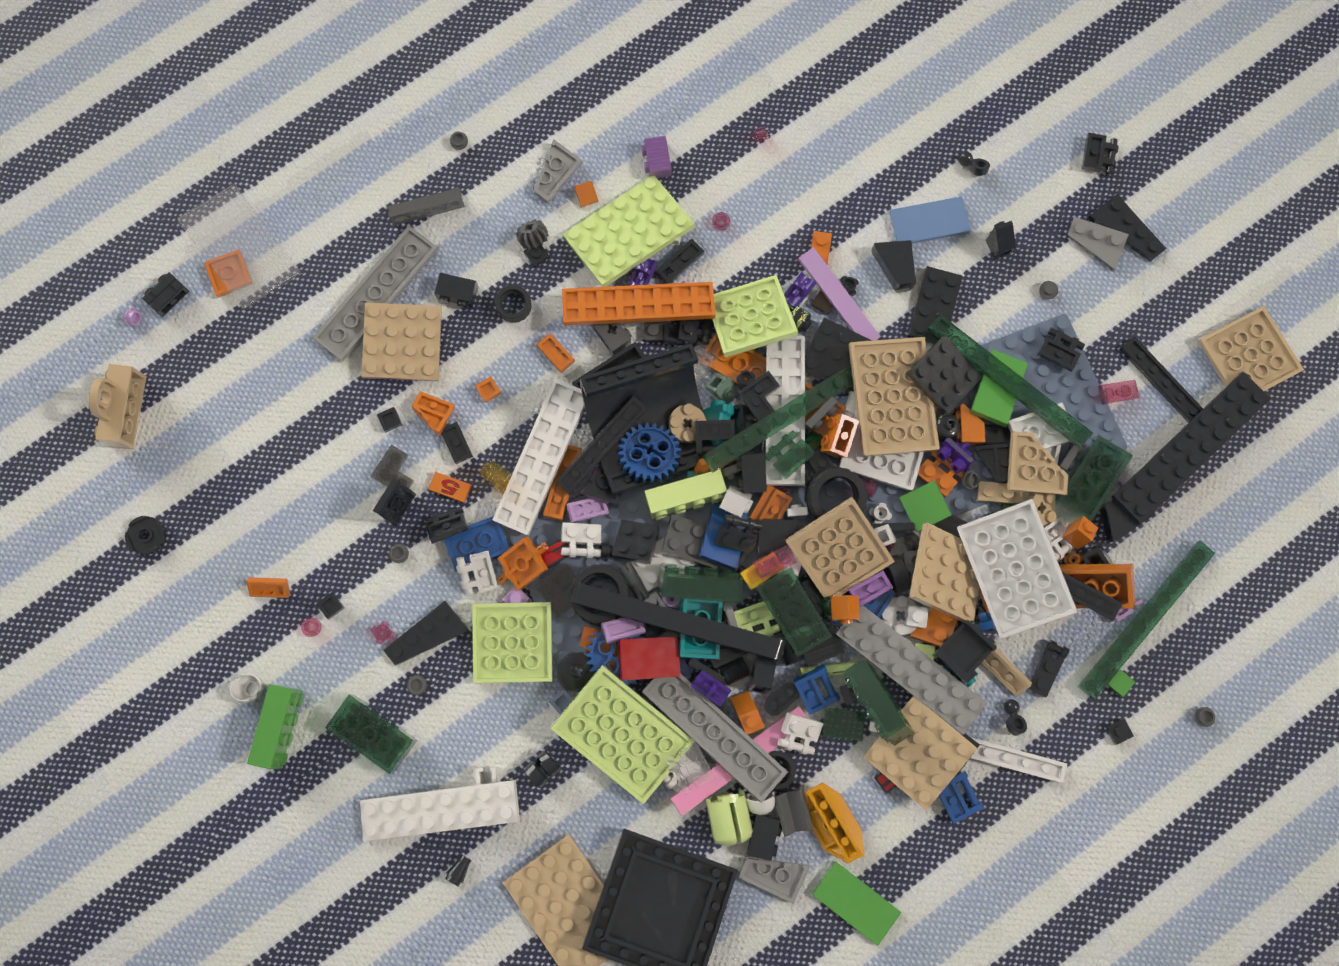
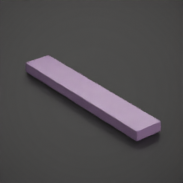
(837, 294)

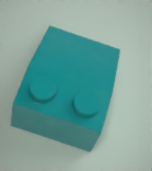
(694, 647)

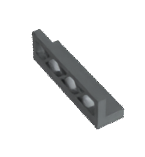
(426, 206)

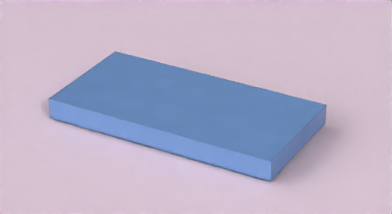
(930, 220)

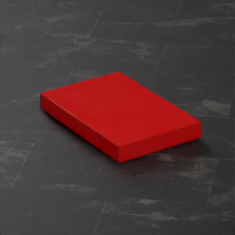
(649, 658)

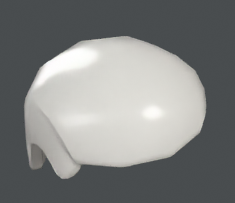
(246, 688)
(759, 808)

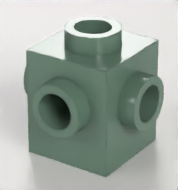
(722, 388)

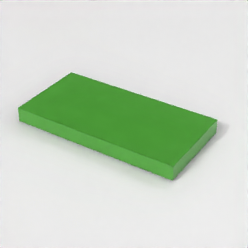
(993, 401)
(856, 903)

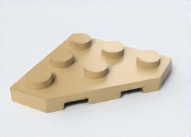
(1033, 467)

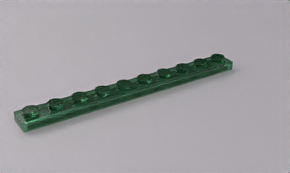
(1012, 382)
(779, 419)
(1146, 620)

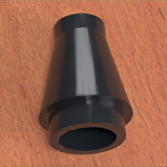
(458, 871)

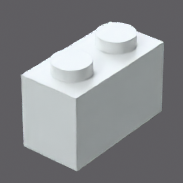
(736, 501)

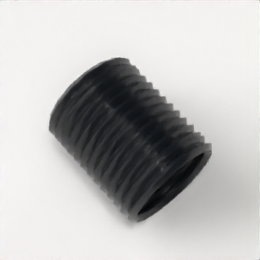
(789, 656)
(734, 671)

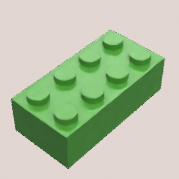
(275, 727)

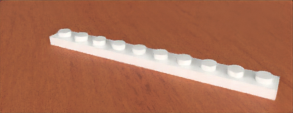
(1015, 760)

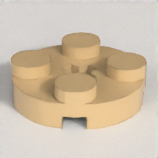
(676, 422)
(1047, 506)

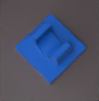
(987, 622)

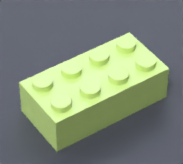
(685, 494)

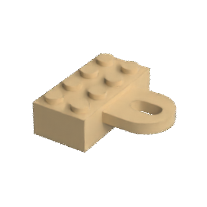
(120, 405)

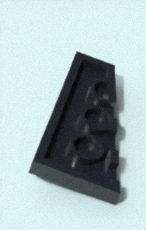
(432, 630)

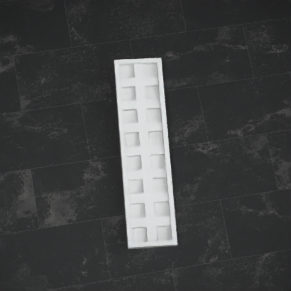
(787, 365)
(541, 457)
(439, 810)

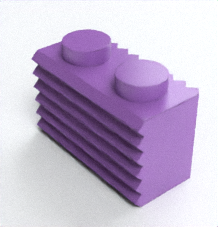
(657, 157)

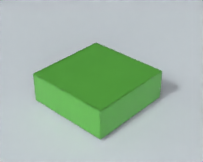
(1121, 683)

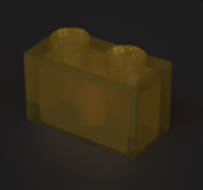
(495, 476)

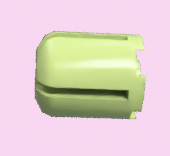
(729, 818)

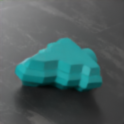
(718, 411)

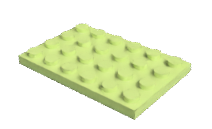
(628, 231)
(621, 734)

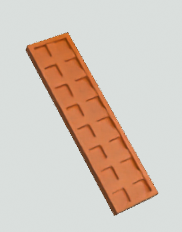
(638, 303)

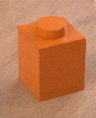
(1080, 532)
(845, 608)

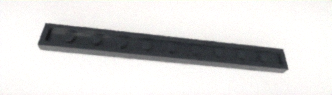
(1079, 591)

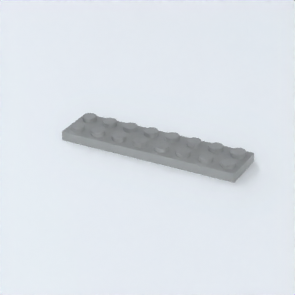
(380, 285)
(912, 670)
(716, 735)

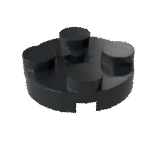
(153, 543)
(566, 667)

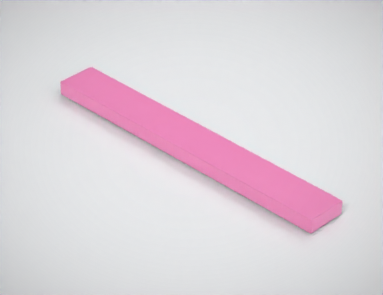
(766, 740)

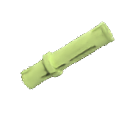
(833, 669)

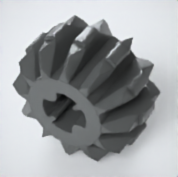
(532, 234)

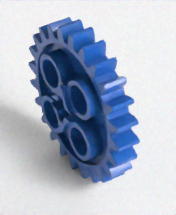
(656, 438)
(599, 658)

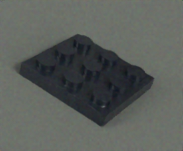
(830, 350)
(944, 375)

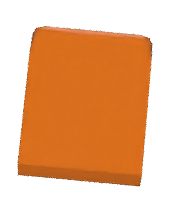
(586, 194)

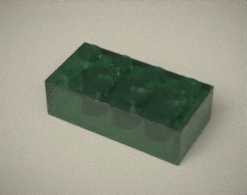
(1093, 477)
(700, 584)
(794, 611)
(880, 704)
(371, 734)

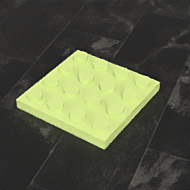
(752, 316)
(512, 642)

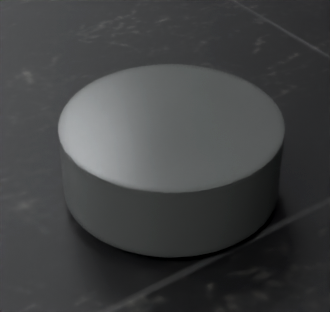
(417, 685)

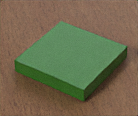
(925, 505)

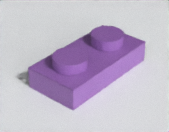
(871, 588)

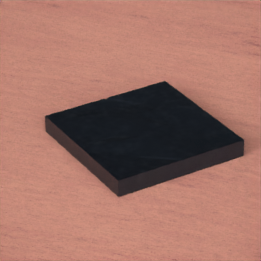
(659, 905)

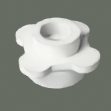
(886, 515)

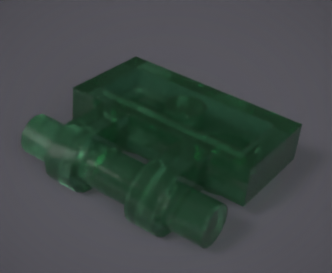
(793, 459)

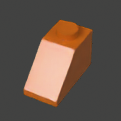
(747, 713)

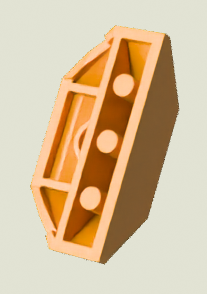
(834, 823)

